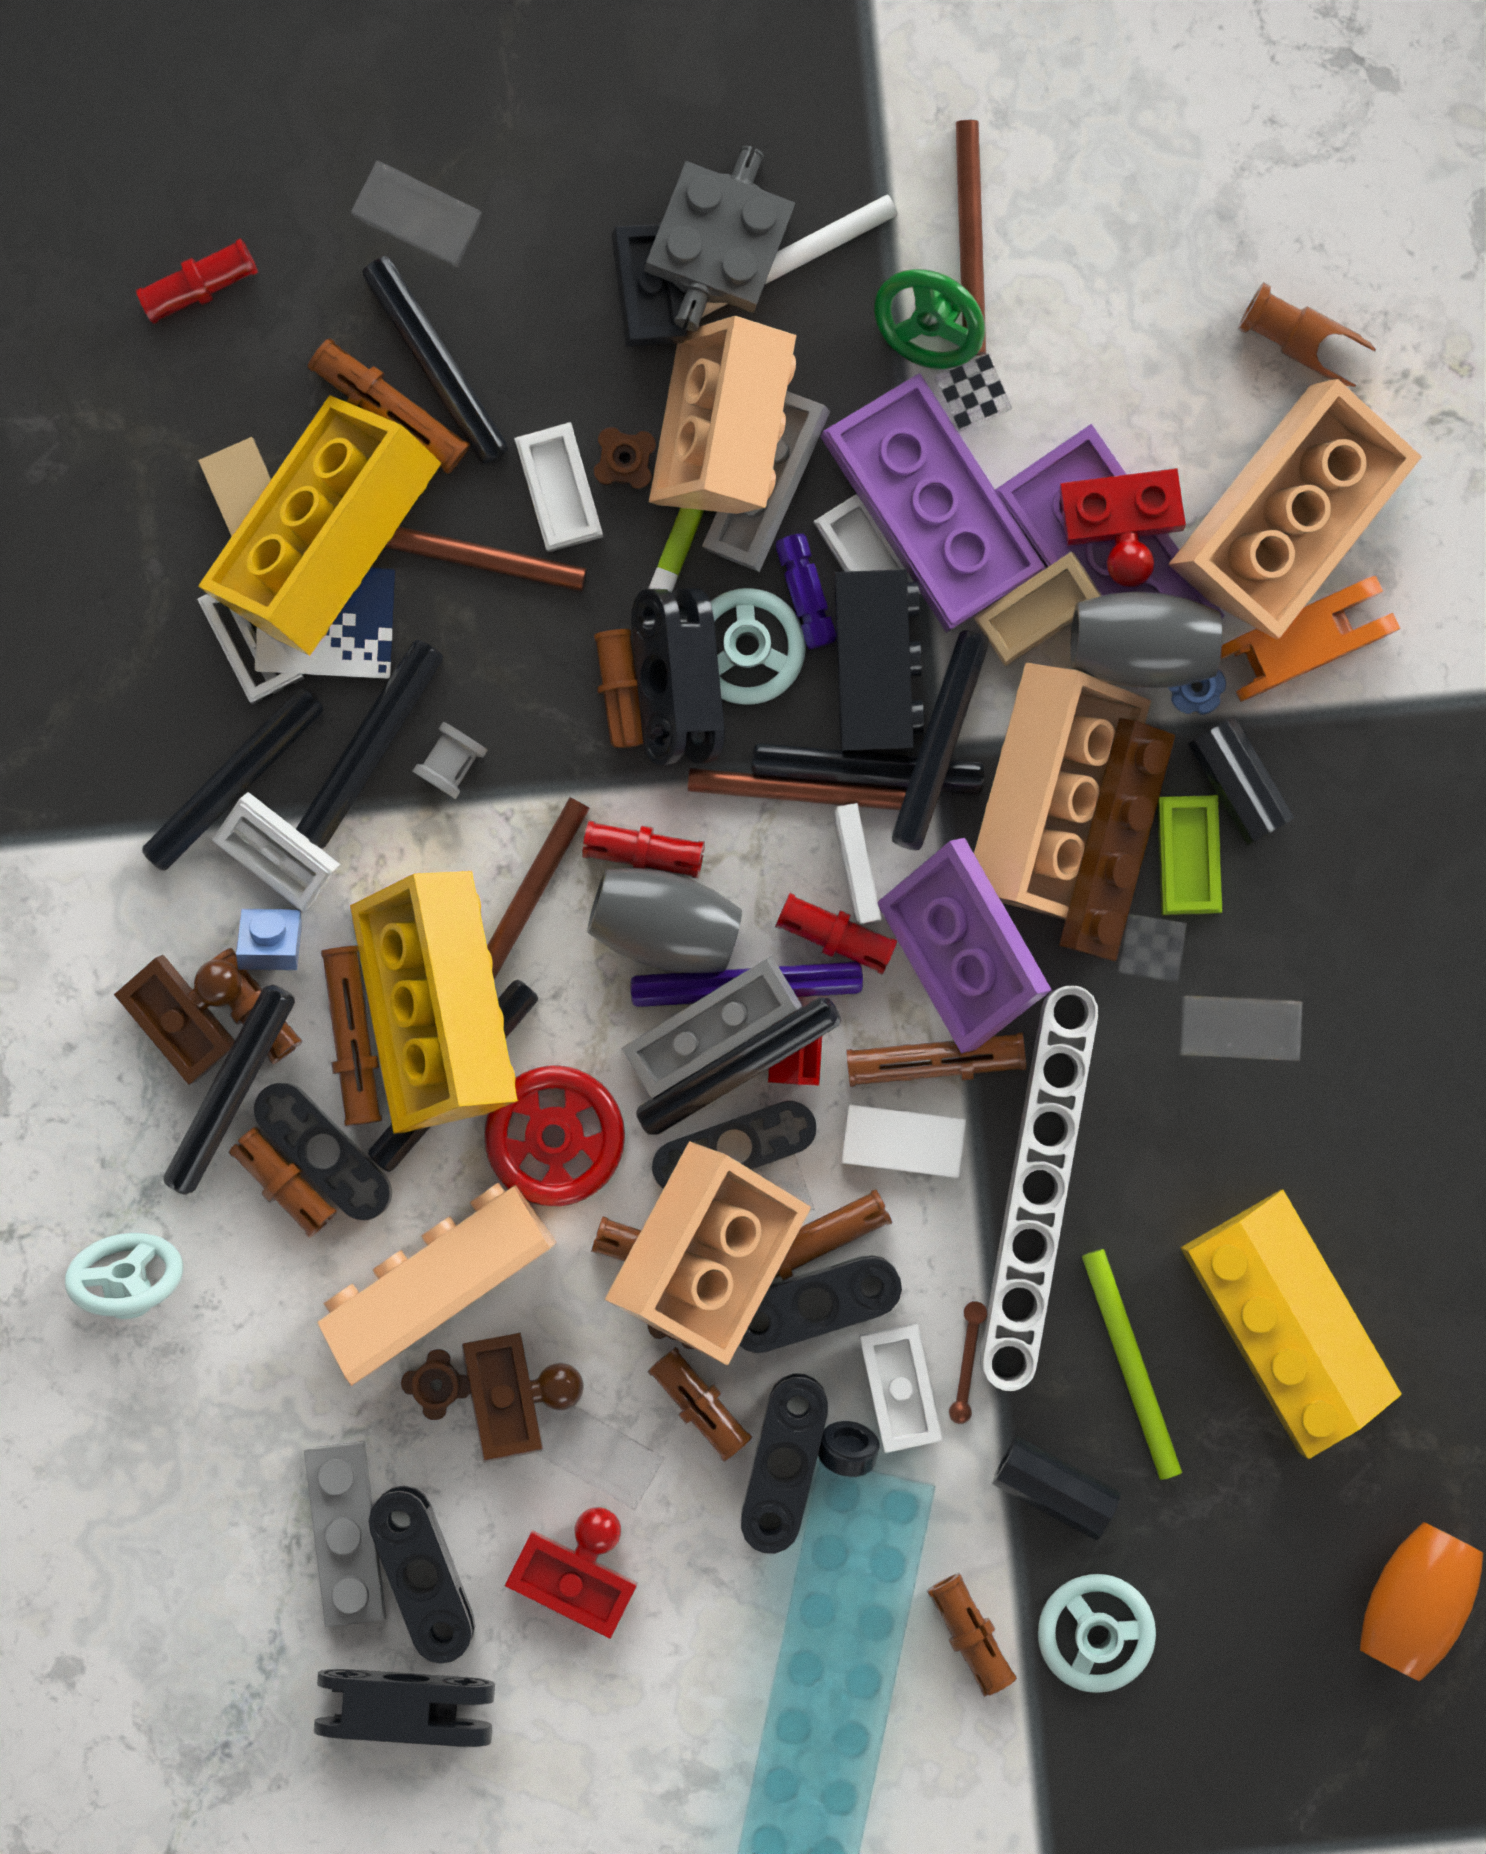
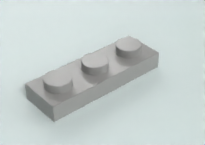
(749, 535)
(711, 1027)
(342, 1534)

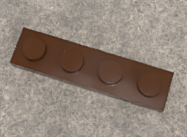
(1117, 839)

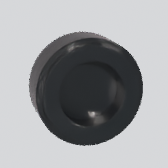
(848, 1449)

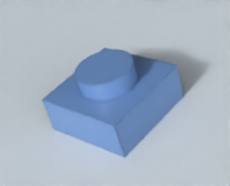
(269, 939)

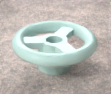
(786, 666)
(124, 1281)
(1079, 1674)

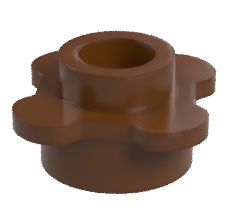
(636, 470)
(419, 1384)

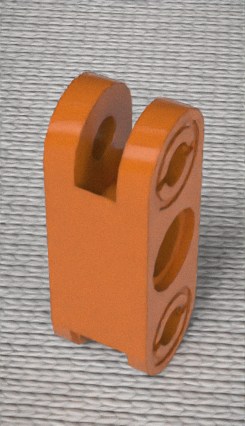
(1312, 639)

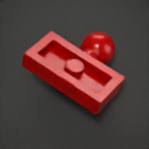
(1123, 511)
(573, 1580)

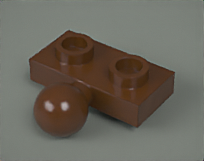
(179, 1016)
(506, 1396)

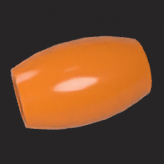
(1421, 1601)

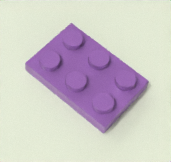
(963, 945)

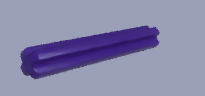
(690, 988)

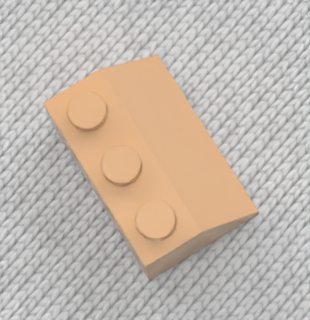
(724, 417)
(708, 1252)

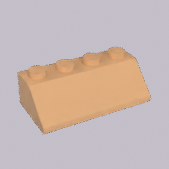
(1296, 508)
(1050, 784)
(435, 1282)

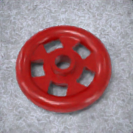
(602, 1148)

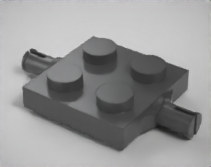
(719, 237)

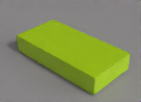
(1189, 855)

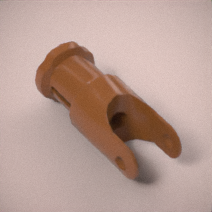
(1295, 329)

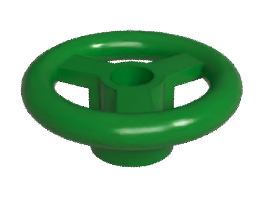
(937, 307)

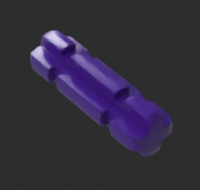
(806, 590)

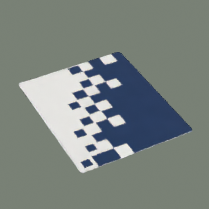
(356, 641)

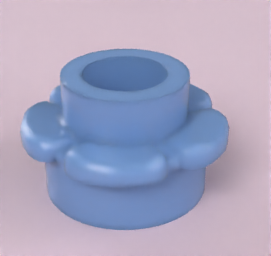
(1202, 702)

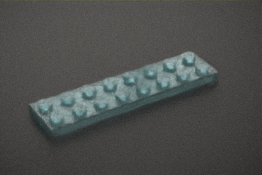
(837, 1664)

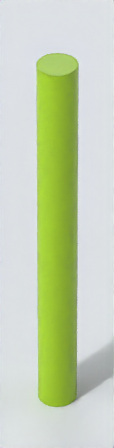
(1131, 1364)

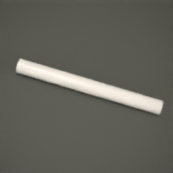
(825, 240)

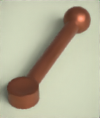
(974, 1314)

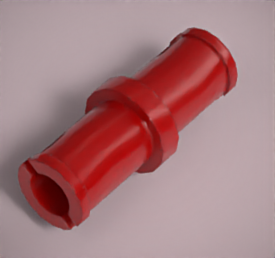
(196, 281)
(643, 849)
(836, 933)

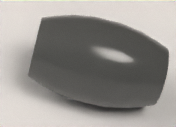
(1146, 639)
(664, 920)

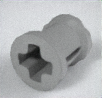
(449, 760)

